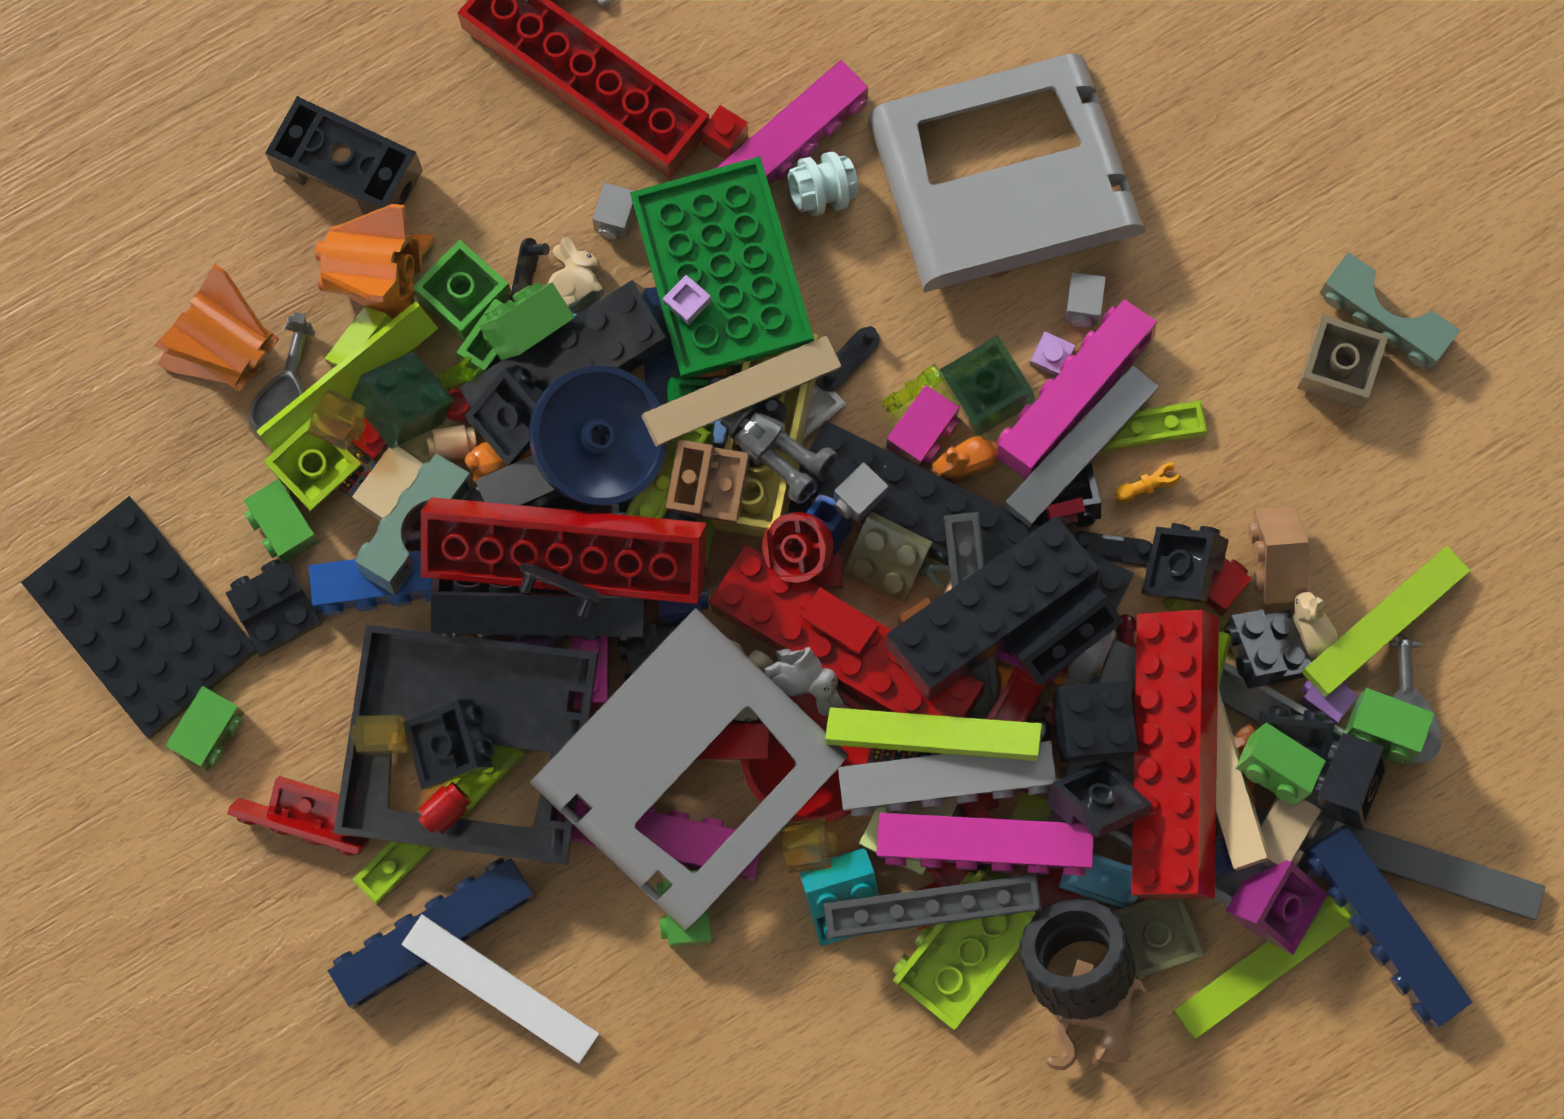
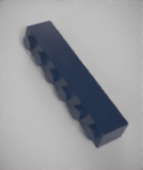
(464, 914)
(1388, 927)

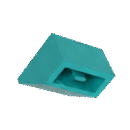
(847, 879)

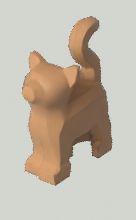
(1113, 1024)

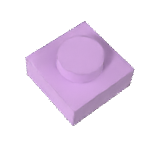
(687, 299)
(1051, 353)

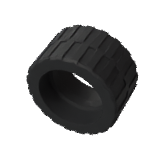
(1070, 923)

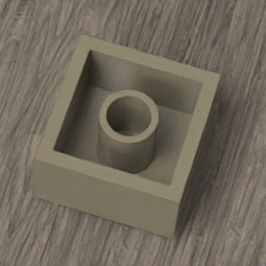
(1342, 362)

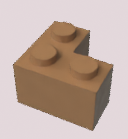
(1282, 554)

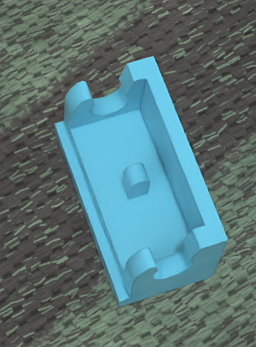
(1106, 883)

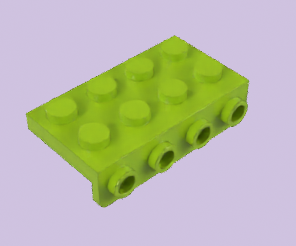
(960, 960)

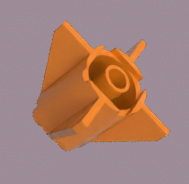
(373, 260)
(217, 335)

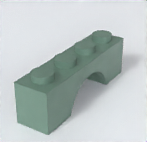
(1420, 338)
(386, 557)

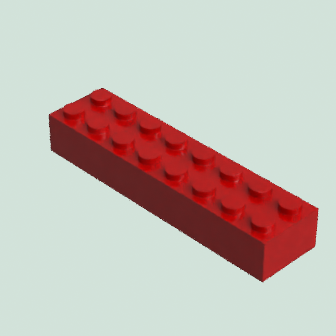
(590, 77)
(592, 548)
(772, 610)
(1176, 755)

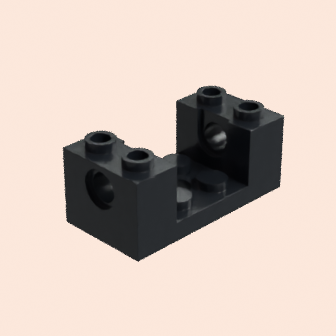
(375, 172)

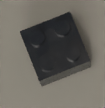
(1095, 722)
(1351, 780)

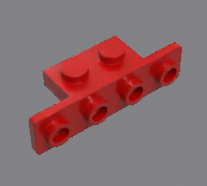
(302, 812)

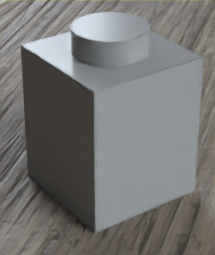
(614, 212)
(1084, 299)
(859, 493)

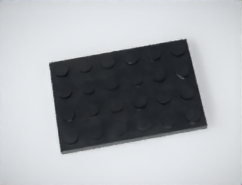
(139, 617)

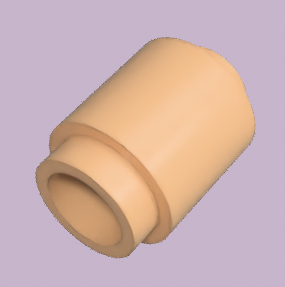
(452, 442)

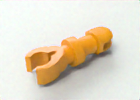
(1128, 492)

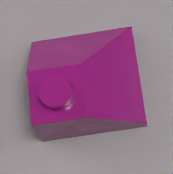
(1278, 905)

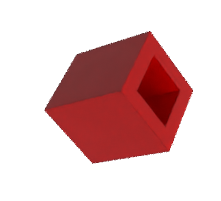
(724, 132)
(1227, 586)

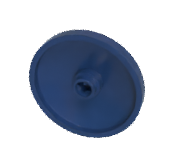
(593, 438)

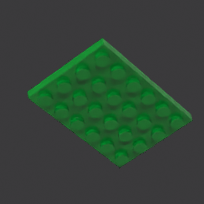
(730, 242)

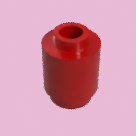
(444, 808)

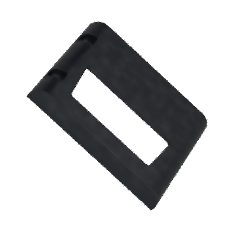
(525, 704)

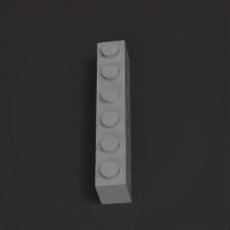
(940, 778)

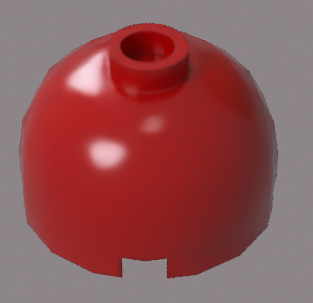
(798, 546)

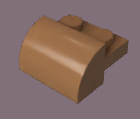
(707, 482)

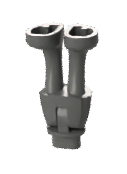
(762, 436)

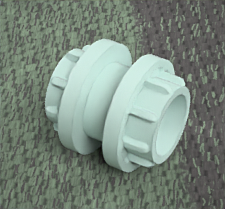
(828, 182)

